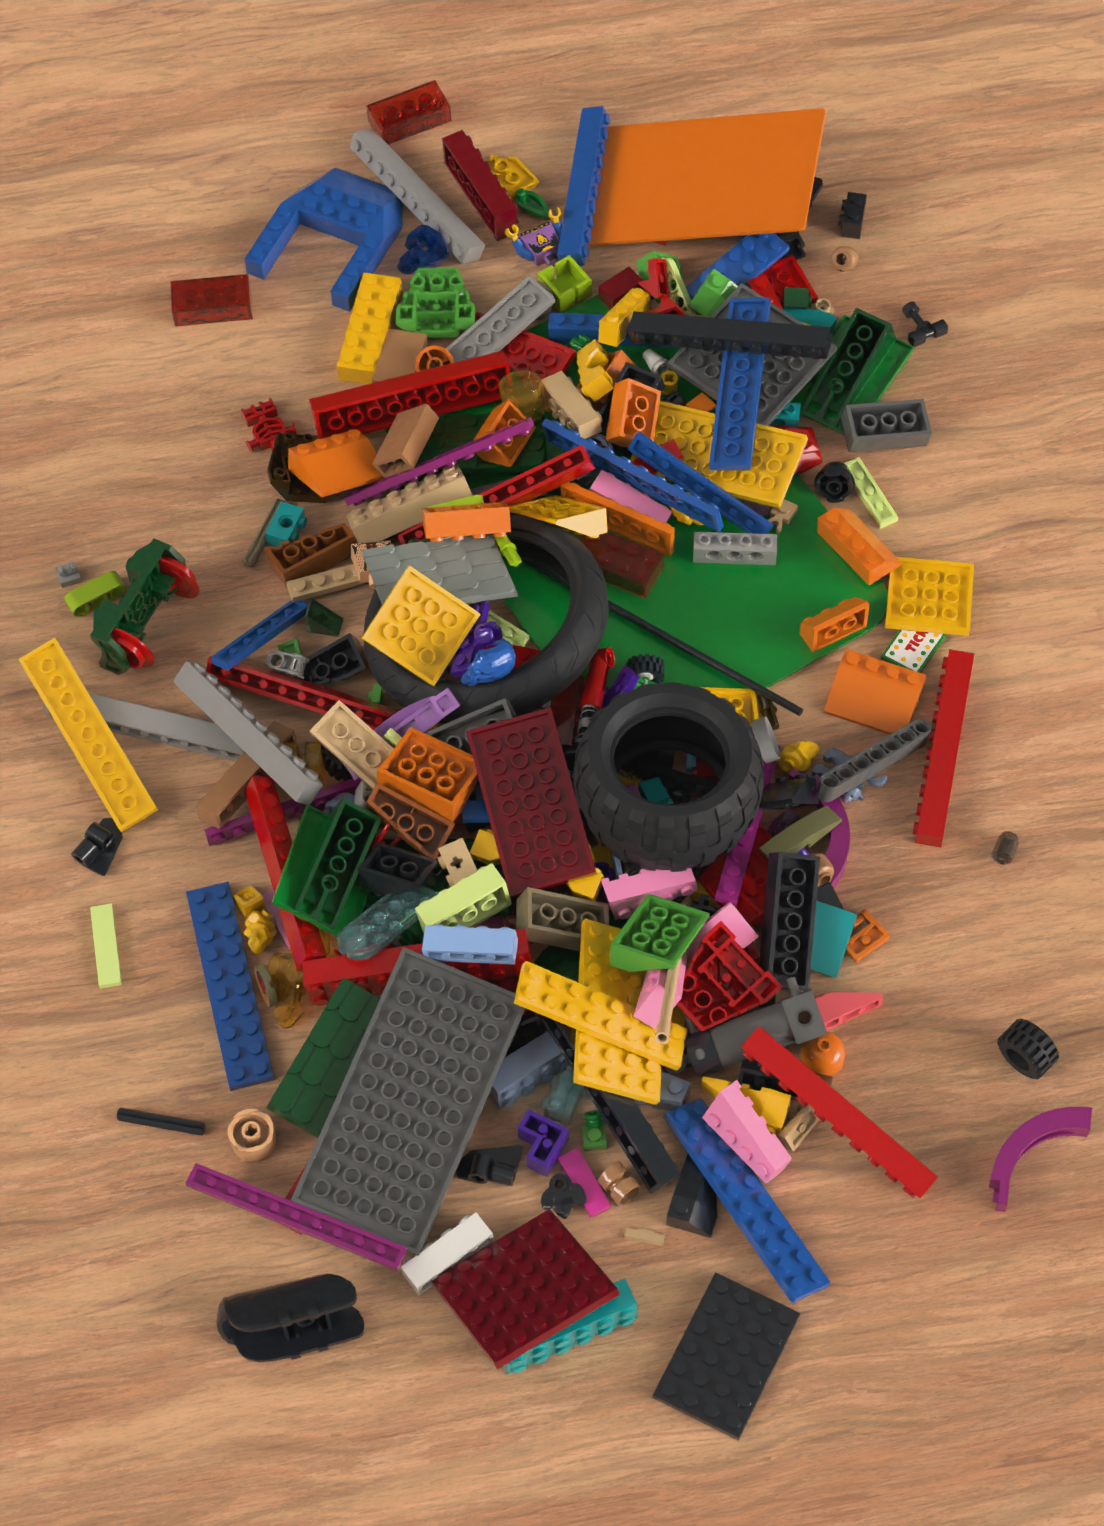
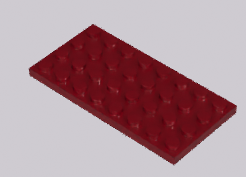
(531, 802)

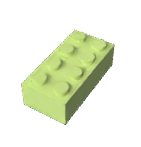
(467, 901)

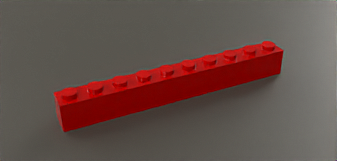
(528, 484)
(298, 691)
(944, 748)
(275, 845)
(841, 1113)

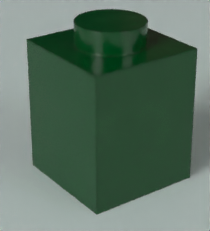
(796, 298)

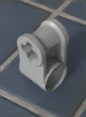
(291, 663)

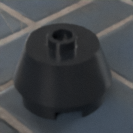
(834, 482)

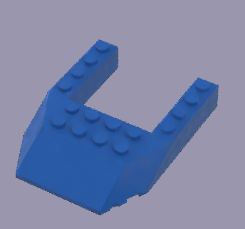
(340, 207)

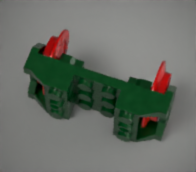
(121, 627)

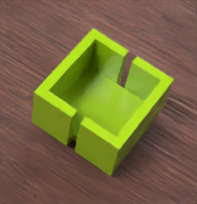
(570, 283)

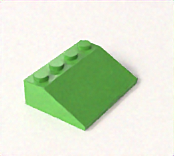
(656, 935)

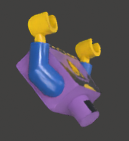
(540, 242)

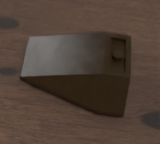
(282, 479)

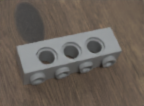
(735, 548)

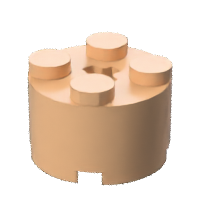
(252, 1147)

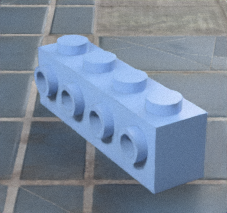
(470, 944)

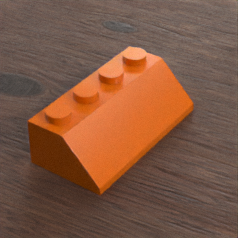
(856, 544)

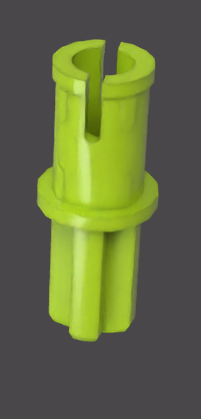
(508, 550)

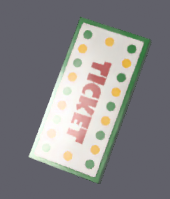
(912, 649)

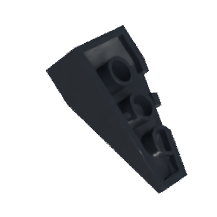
(336, 661)
(693, 1202)

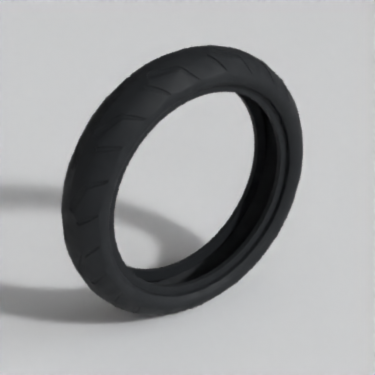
(549, 670)

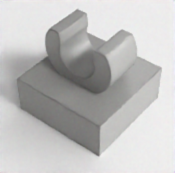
(68, 574)

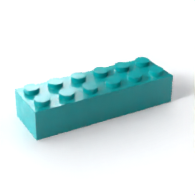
(600, 1322)

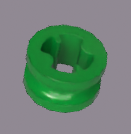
(594, 1119)

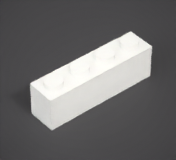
(446, 1252)

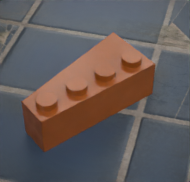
(310, 553)
(412, 822)

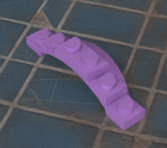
(419, 715)

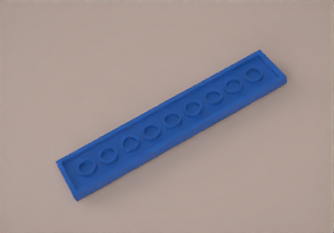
(738, 395)
(636, 476)
(229, 986)
(748, 1203)

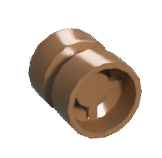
(617, 1181)

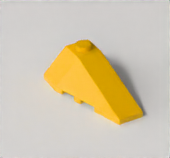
(768, 1103)

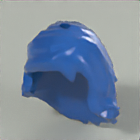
(490, 664)

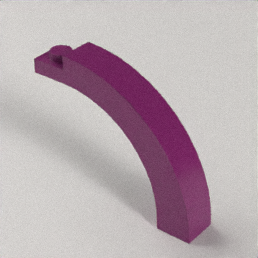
(839, 835)
(1045, 1126)

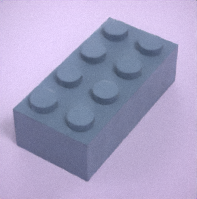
(526, 1070)

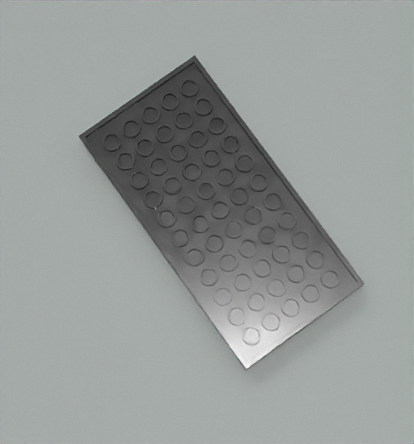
(410, 1100)

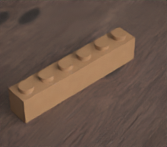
(228, 793)

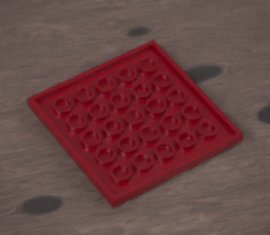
(524, 1288)

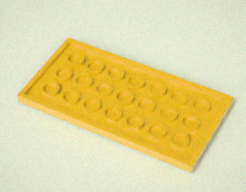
(773, 458)
(597, 1061)

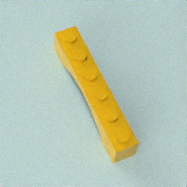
(486, 852)

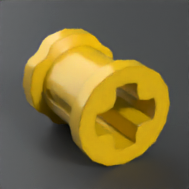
(670, 380)

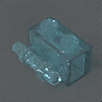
(563, 1097)

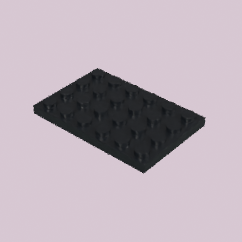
(726, 1356)

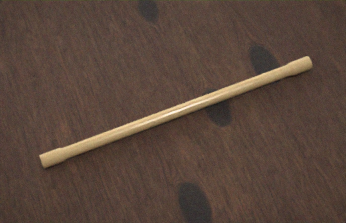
(663, 1027)

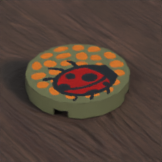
(263, 981)

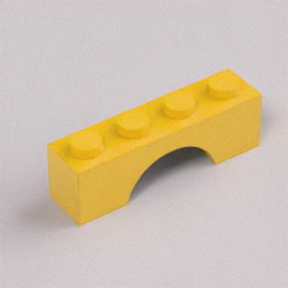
(615, 323)
(593, 377)

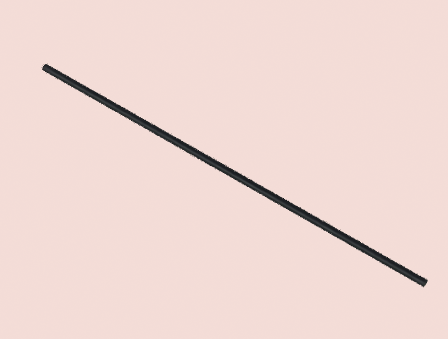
(679, 644)

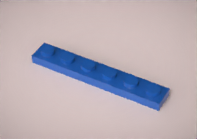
(259, 634)

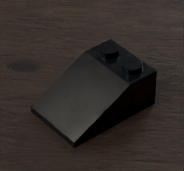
(789, 793)
(394, 870)

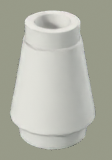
(655, 362)

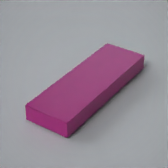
(580, 1173)

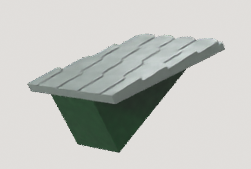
(464, 567)

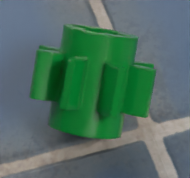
(578, 343)

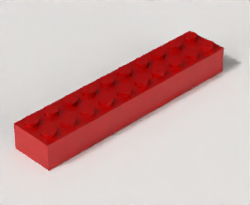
(442, 388)
(324, 974)

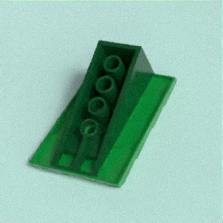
(857, 372)
(324, 865)

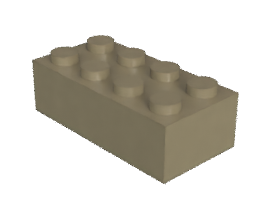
(556, 917)

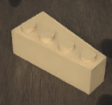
(570, 405)

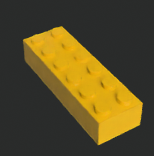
(368, 325)

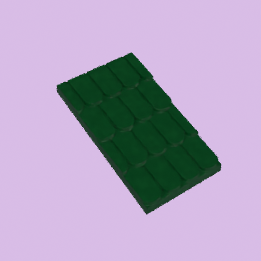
(461, 429)
(324, 1059)

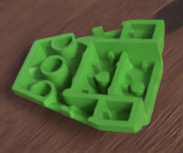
(436, 304)

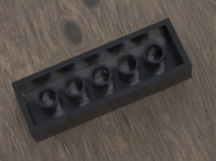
(789, 917)

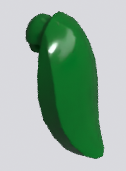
(532, 204)

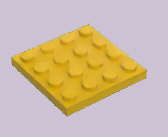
(930, 596)
(420, 626)

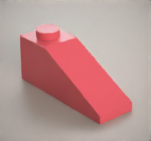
(844, 1006)

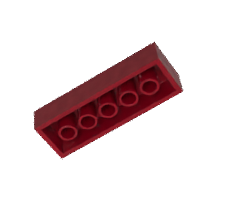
(479, 184)

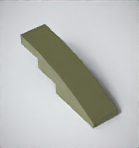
(802, 833)

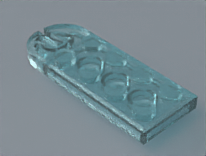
(381, 923)

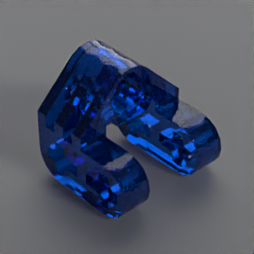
(416, 257)

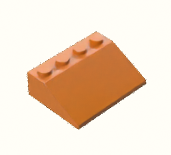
(335, 463)
(466, 520)
(874, 693)
(430, 773)

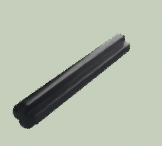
(160, 1121)

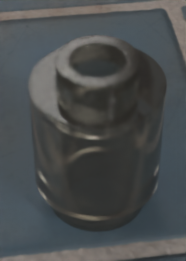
(1005, 848)

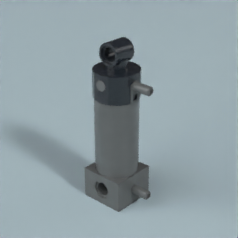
(722, 1044)

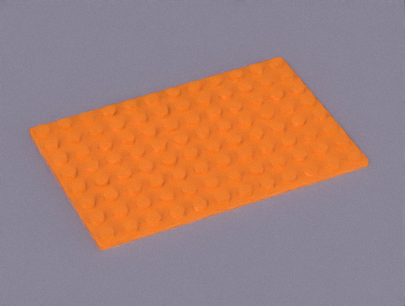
(707, 177)

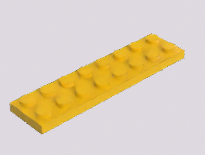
(595, 1015)

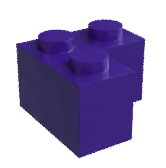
(547, 1141)

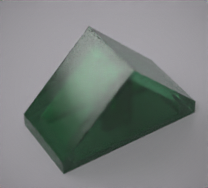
(322, 620)

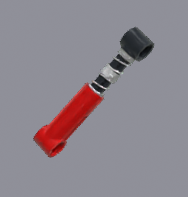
(592, 694)

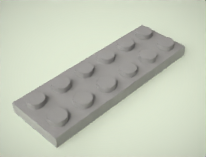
(503, 321)

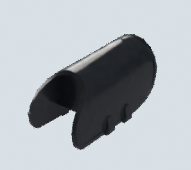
(291, 1318)

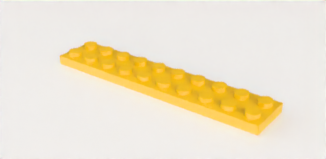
(88, 735)

